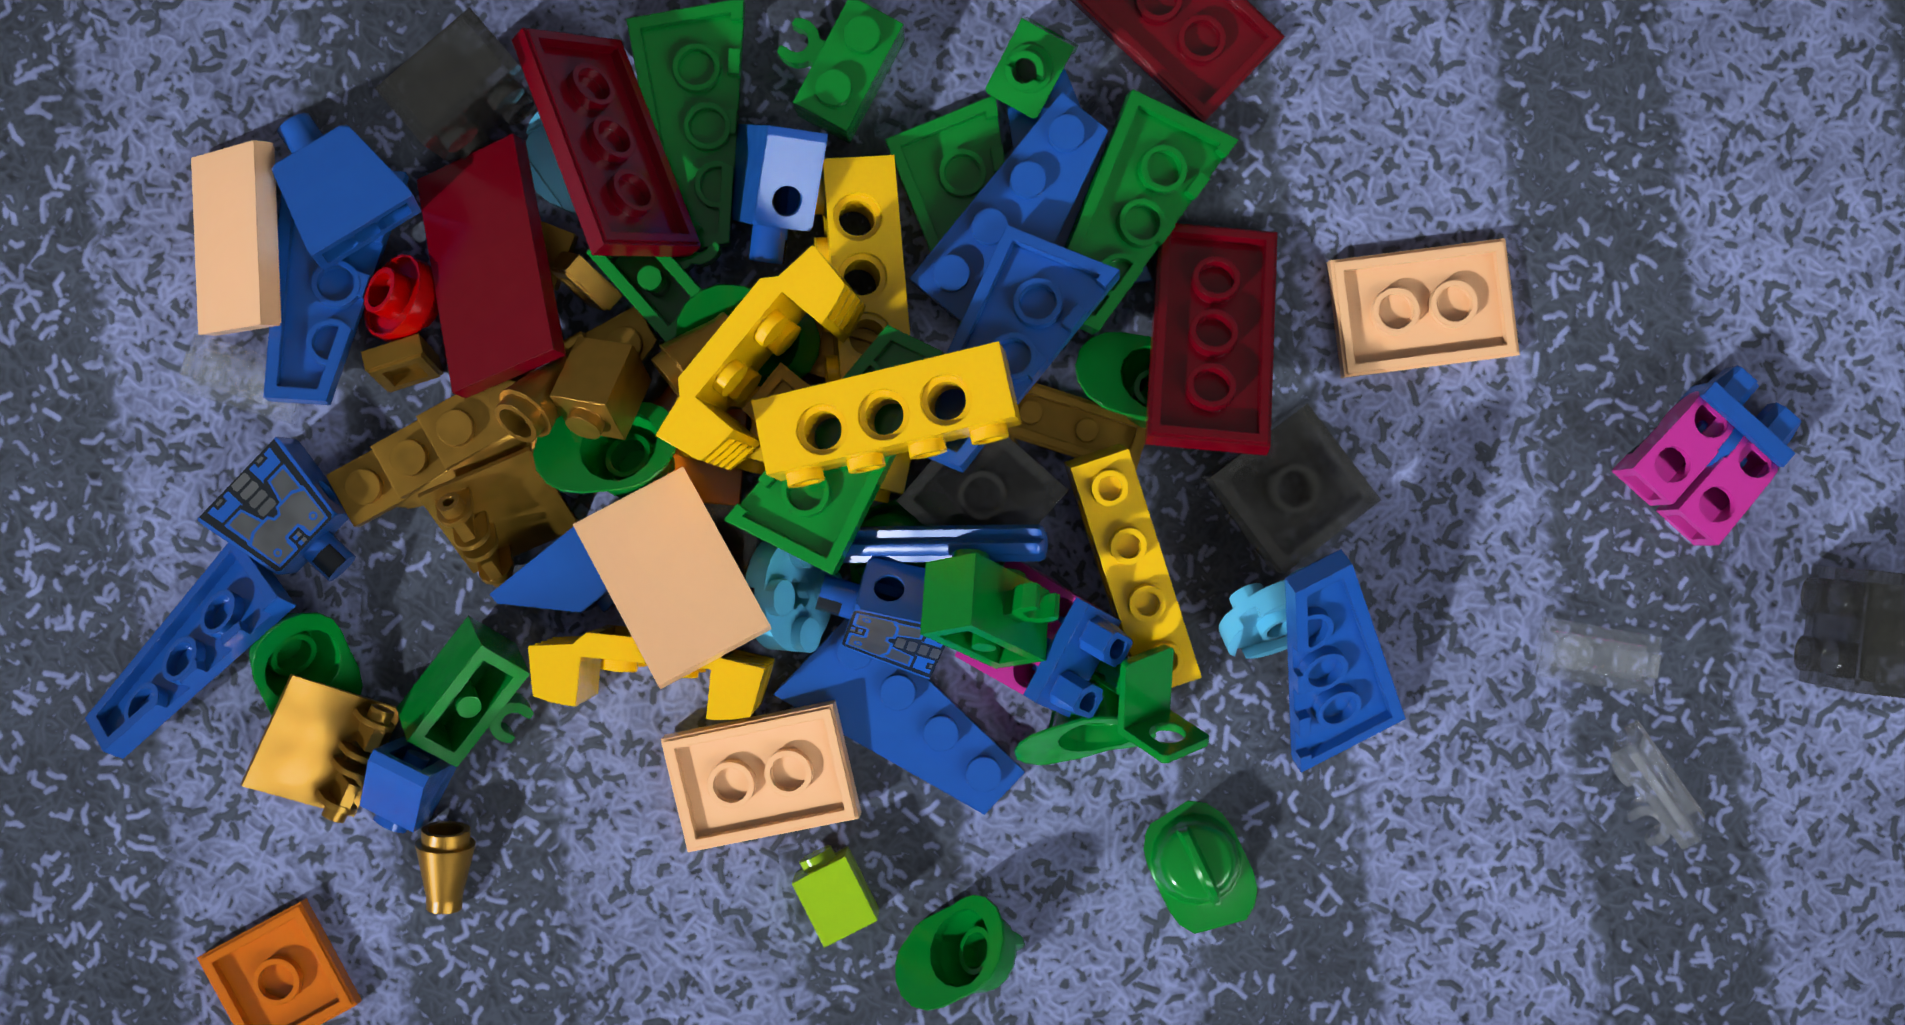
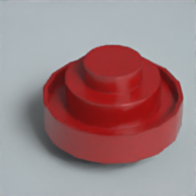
(400, 299)

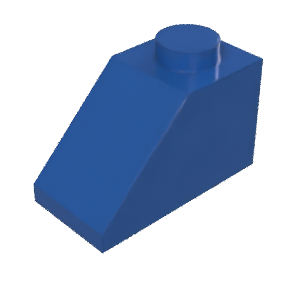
(557, 580)
(404, 785)

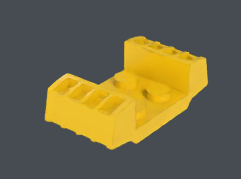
(732, 357)
(569, 671)

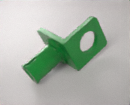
(1030, 67)
(1145, 702)

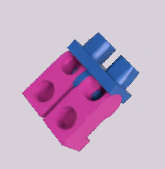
(1710, 457)
(1073, 652)

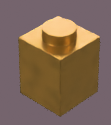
(600, 388)

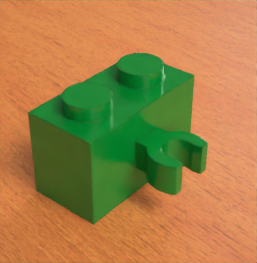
(844, 67)
(657, 284)
(986, 610)
(465, 693)

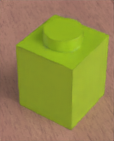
(834, 894)

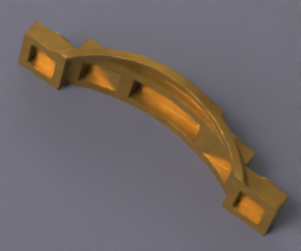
(451, 439)

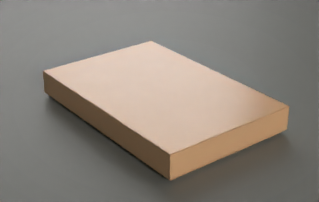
(236, 239)
(1423, 308)
(672, 577)
(761, 776)

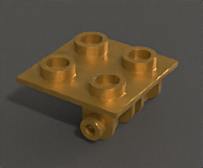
(498, 514)
(320, 746)

